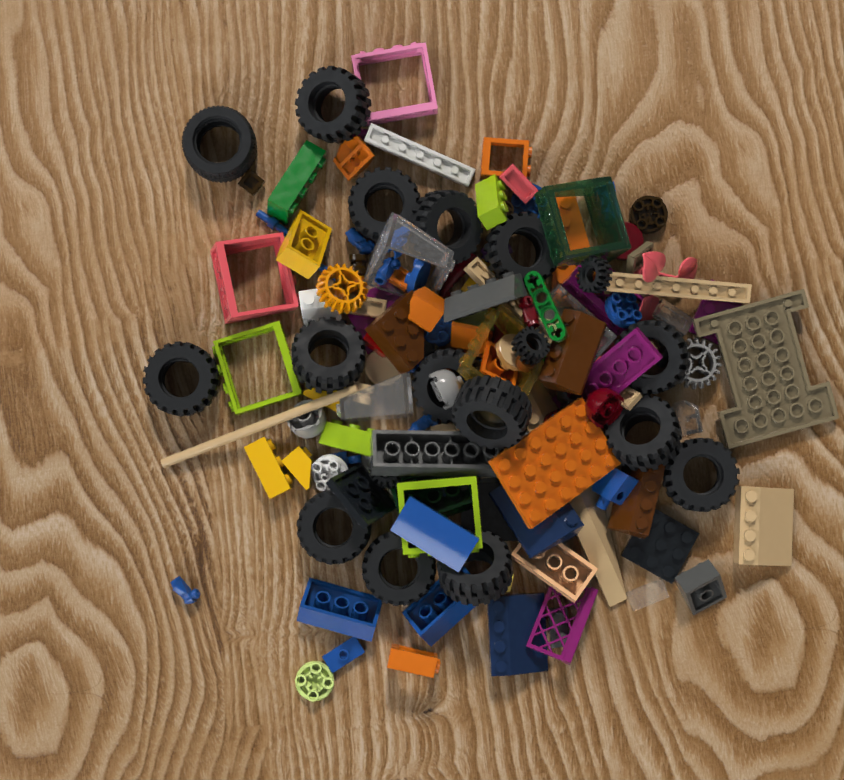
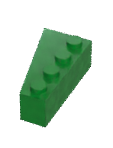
(295, 182)

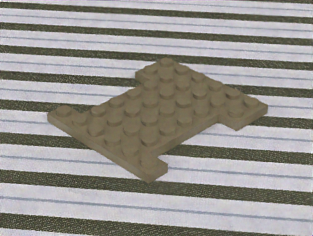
(766, 371)

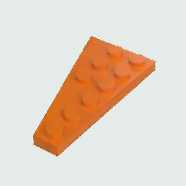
(575, 235)

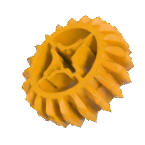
(338, 294)

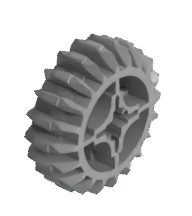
(705, 351)

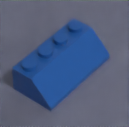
(339, 609)
(436, 613)

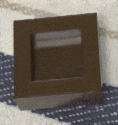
(251, 182)

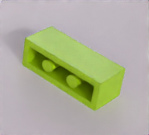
(491, 201)
(346, 438)

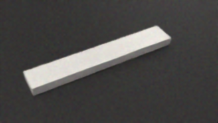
(419, 155)

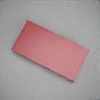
(518, 183)

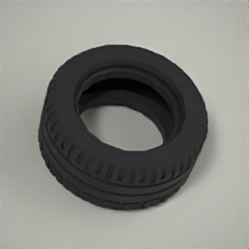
(207, 120)

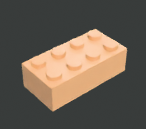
(559, 569)

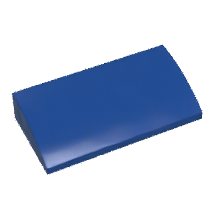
(434, 534)

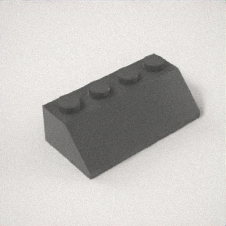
(484, 297)

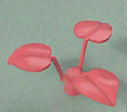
(652, 265)

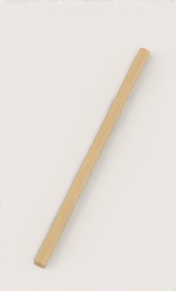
(258, 426)

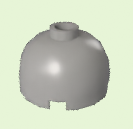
(446, 386)
(309, 424)

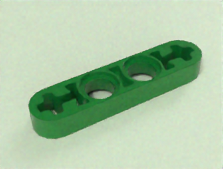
(543, 307)

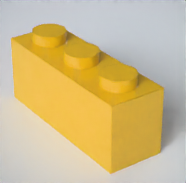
(268, 467)

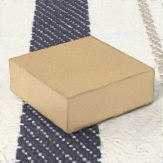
(630, 398)

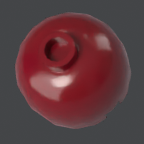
(603, 406)

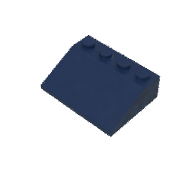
(547, 534)
(509, 630)

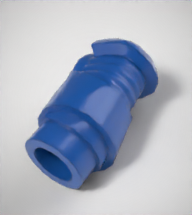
(359, 241)
(386, 271)
(423, 423)
(182, 589)

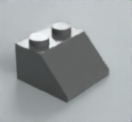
(701, 586)

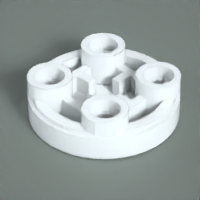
(326, 468)

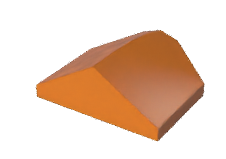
(353, 157)
(426, 308)

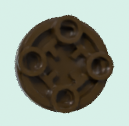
(648, 214)

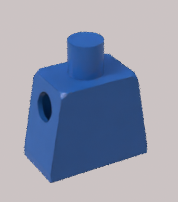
(613, 487)

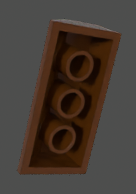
(572, 359)
(637, 510)

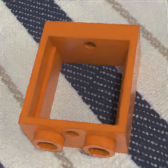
(488, 141)
(413, 660)

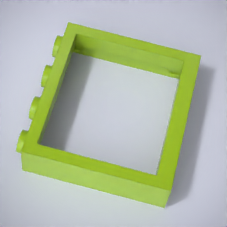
(224, 369)
(414, 552)

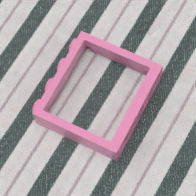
(399, 52)

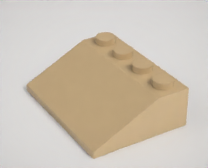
(763, 526)

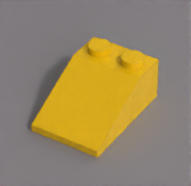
(304, 245)

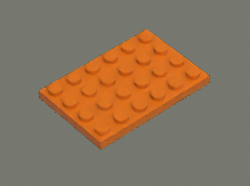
(554, 463)

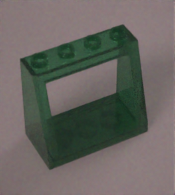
(604, 216)

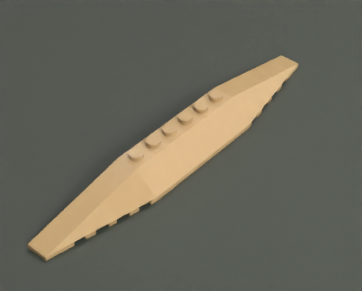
(594, 536)

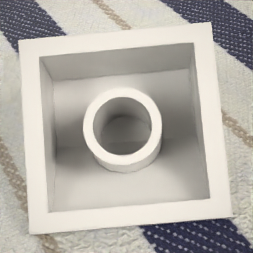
(313, 309)

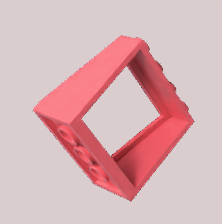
(224, 284)

